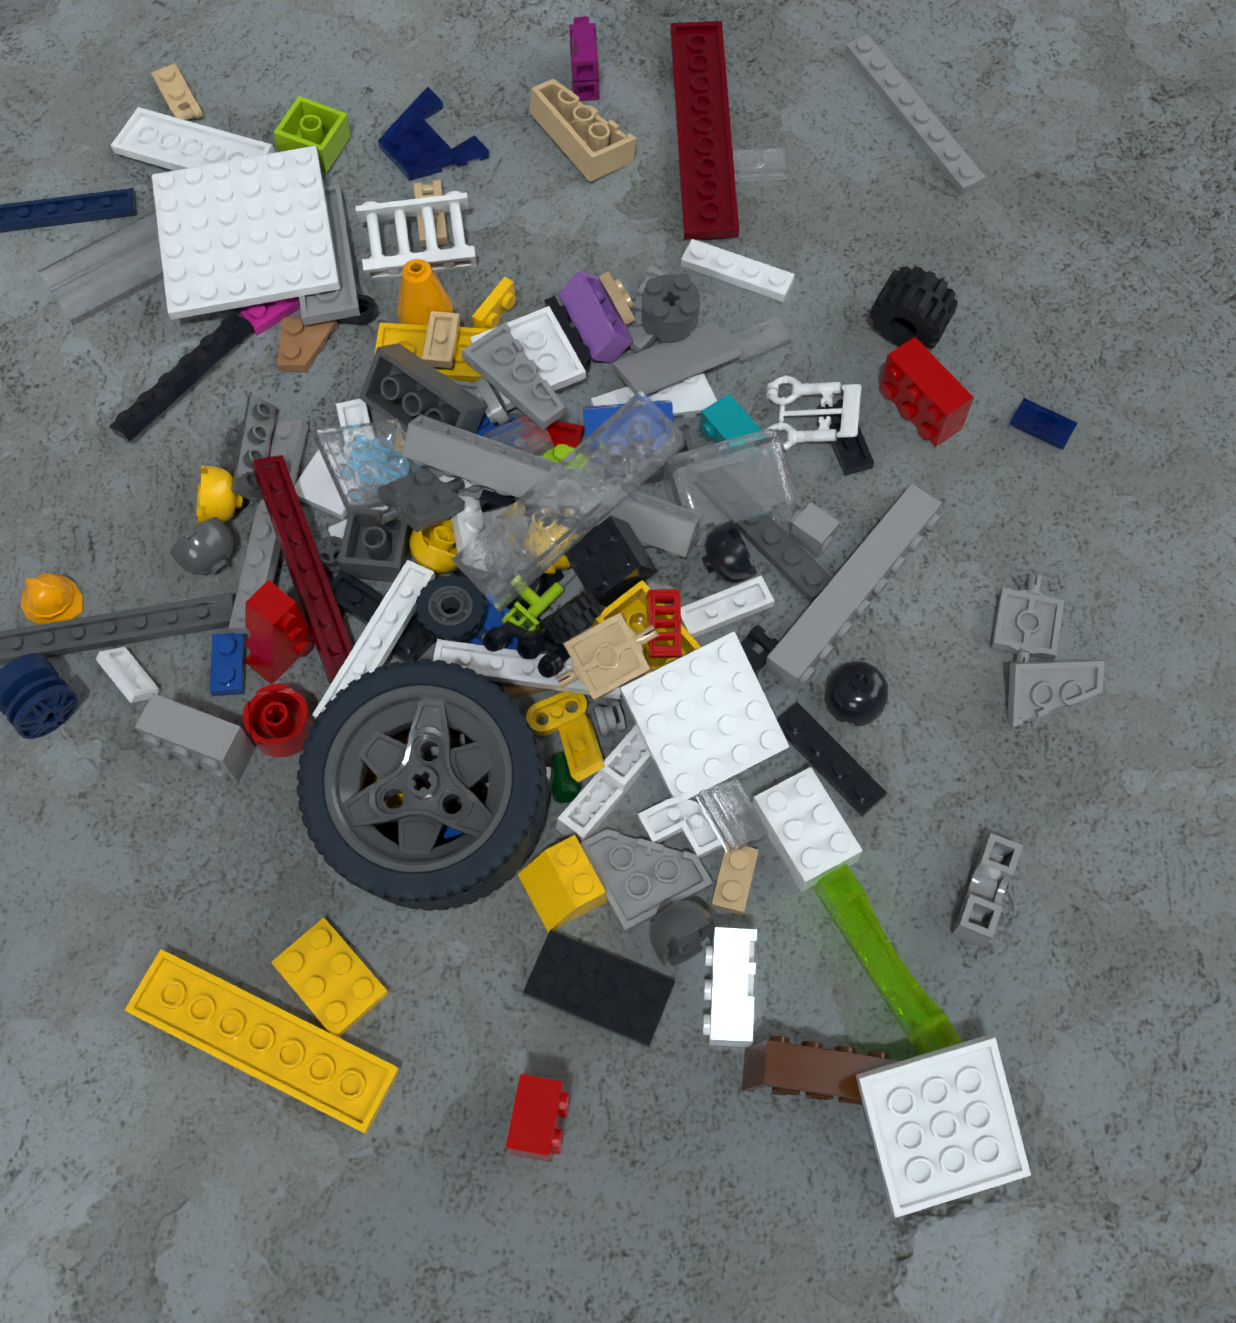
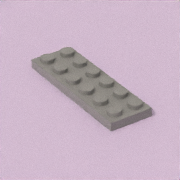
(344, 301)

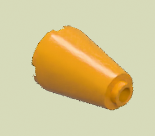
(420, 294)

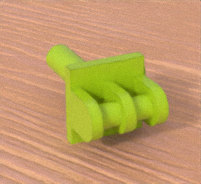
(538, 605)

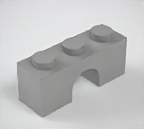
(989, 879)

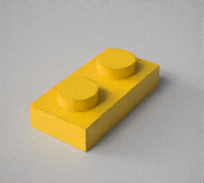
(495, 305)
(581, 748)

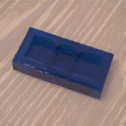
(1043, 423)

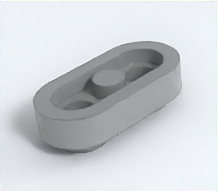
(495, 409)

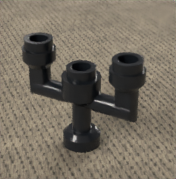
(529, 646)

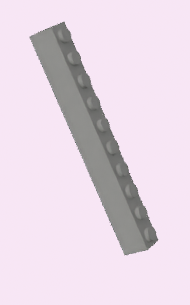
(516, 471)

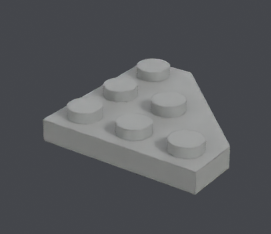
(643, 875)

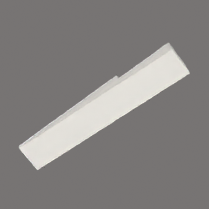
(605, 788)

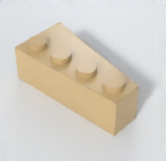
(580, 132)

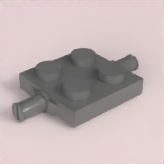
(420, 499)

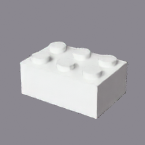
(806, 828)

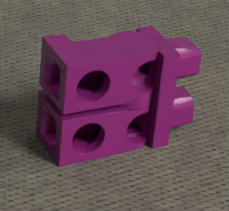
(584, 59)

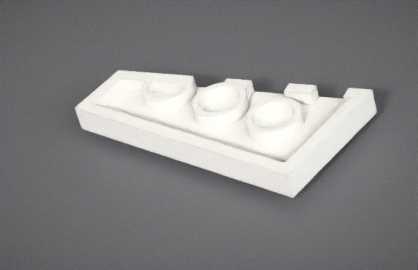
(687, 396)

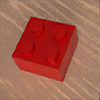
(537, 1118)

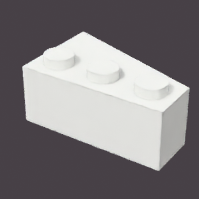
(730, 987)

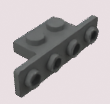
(246, 443)

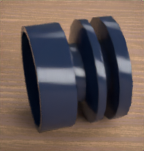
(35, 696)

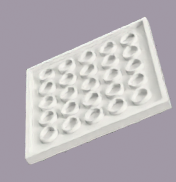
(244, 232)

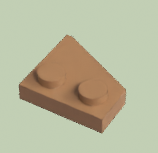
(301, 343)

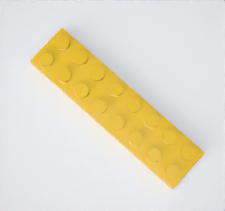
(263, 1041)

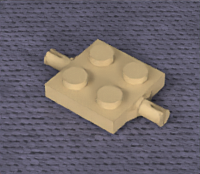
(607, 656)

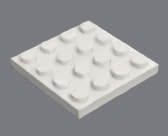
(704, 717)
(943, 1125)

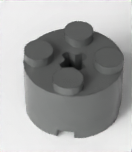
(670, 307)

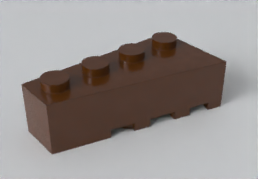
(808, 1068)

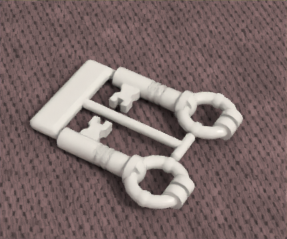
(849, 410)

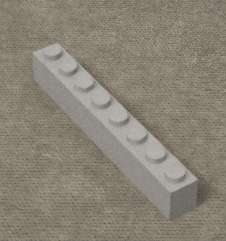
(852, 587)

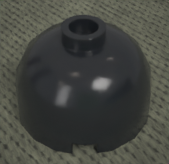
(728, 554)
(856, 693)

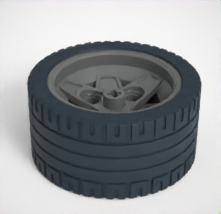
(357, 735)

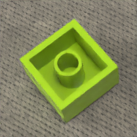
(313, 125)

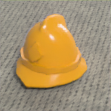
(51, 599)

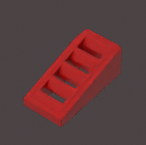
(664, 596)

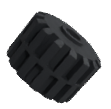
(913, 306)

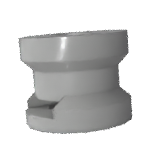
(606, 719)

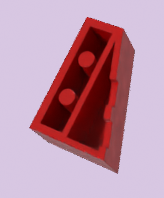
(276, 632)

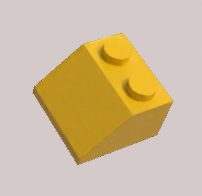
(562, 884)

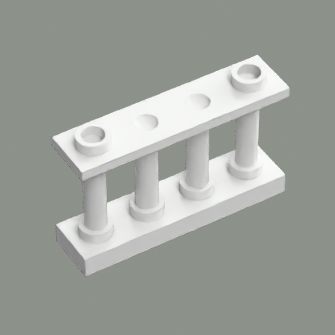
(382, 267)

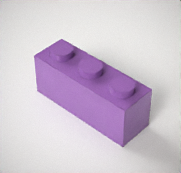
(595, 317)

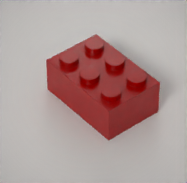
(925, 392)

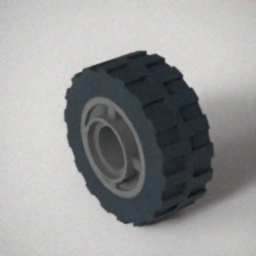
(450, 593)

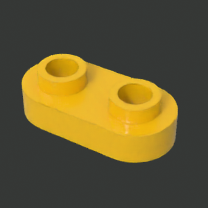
(555, 711)

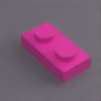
(268, 314)

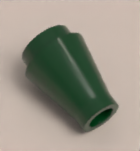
(562, 785)

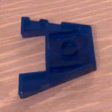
(418, 148)

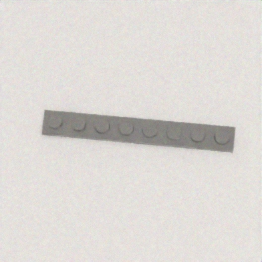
(915, 115)
(263, 544)

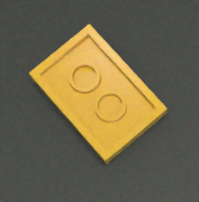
(330, 978)

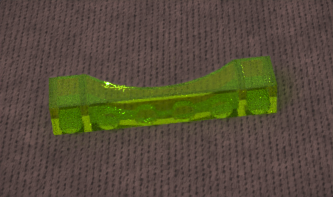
(911, 1006)

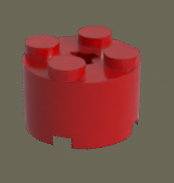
(278, 720)

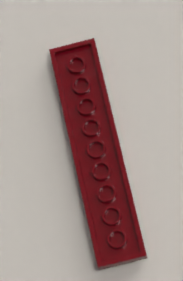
(703, 131)

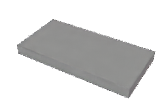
(677, 361)

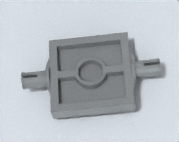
(1028, 622)

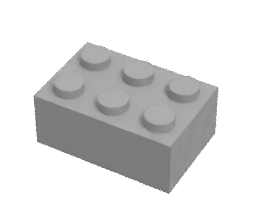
(195, 738)

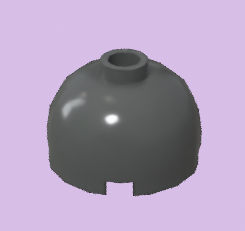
(205, 549)
(680, 930)

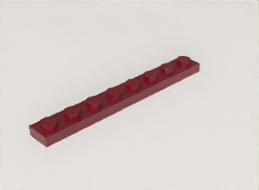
(303, 563)

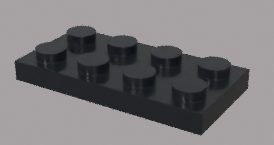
(599, 988)

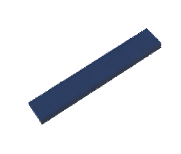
(67, 210)

